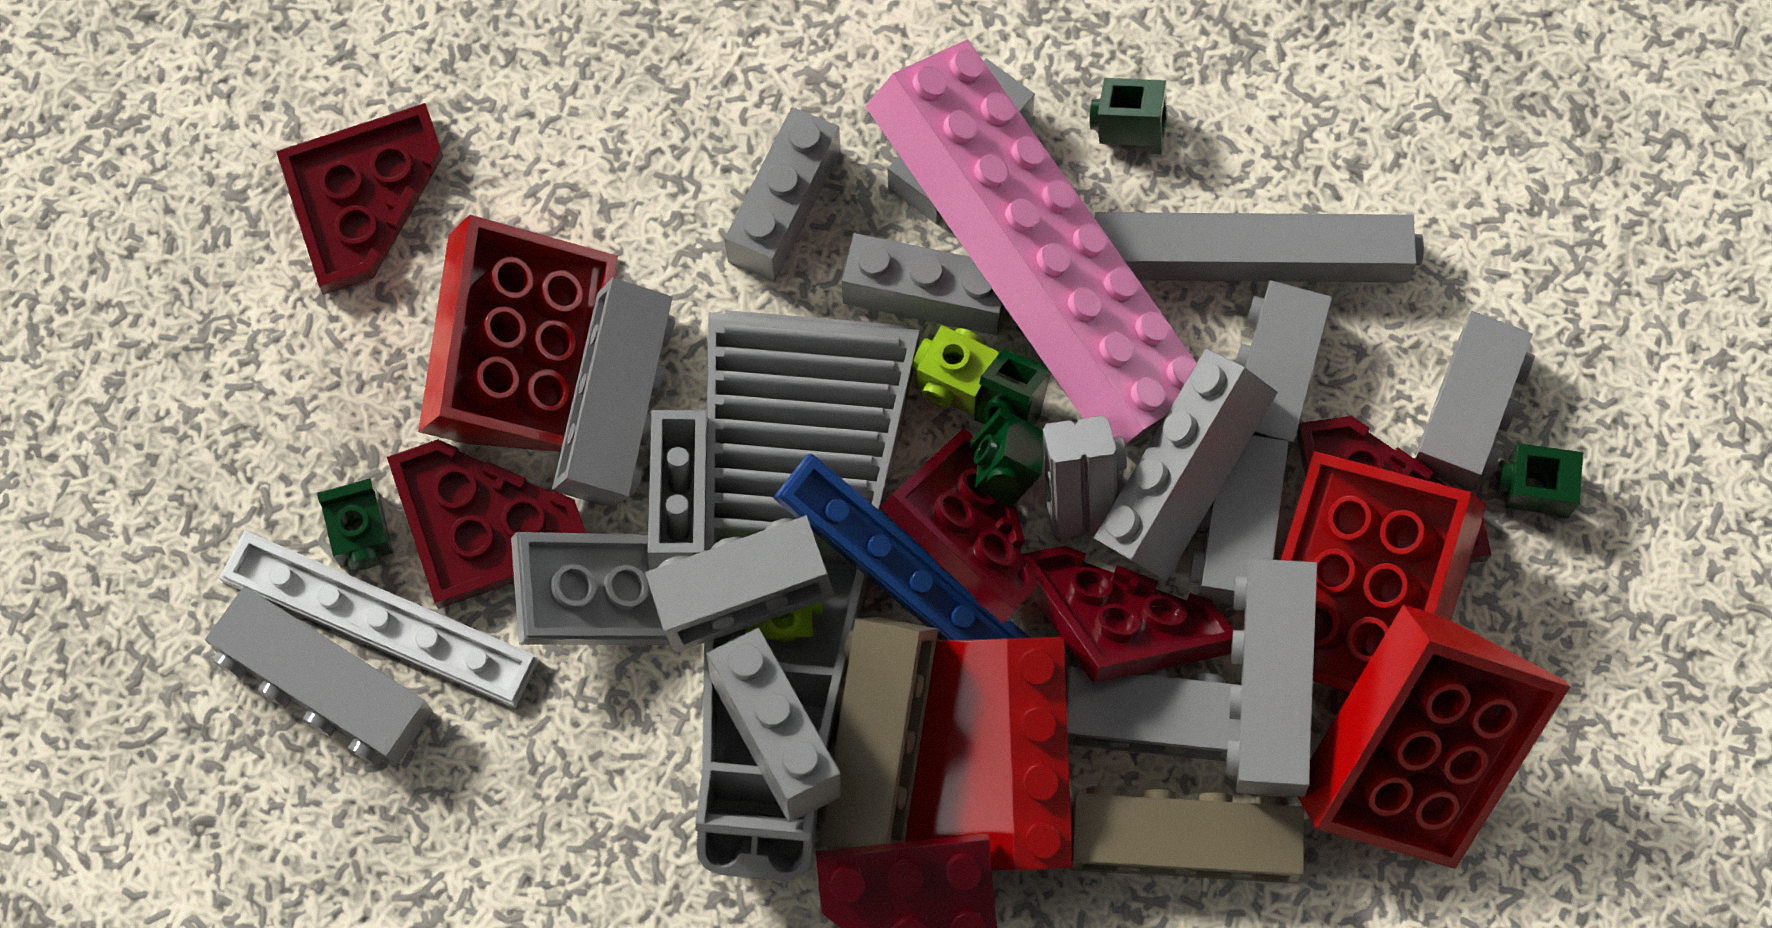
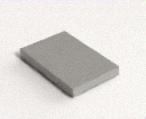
(584, 590)

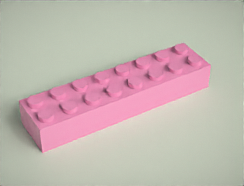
(1034, 240)

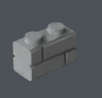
(1081, 474)

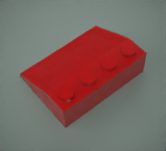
(509, 335)
(1376, 547)
(1428, 739)
(997, 751)

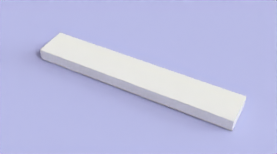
(380, 619)

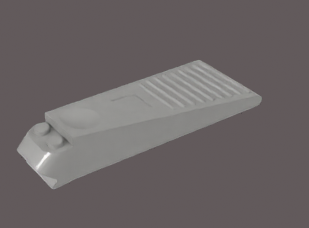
(771, 400)

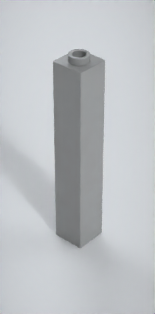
(1265, 246)

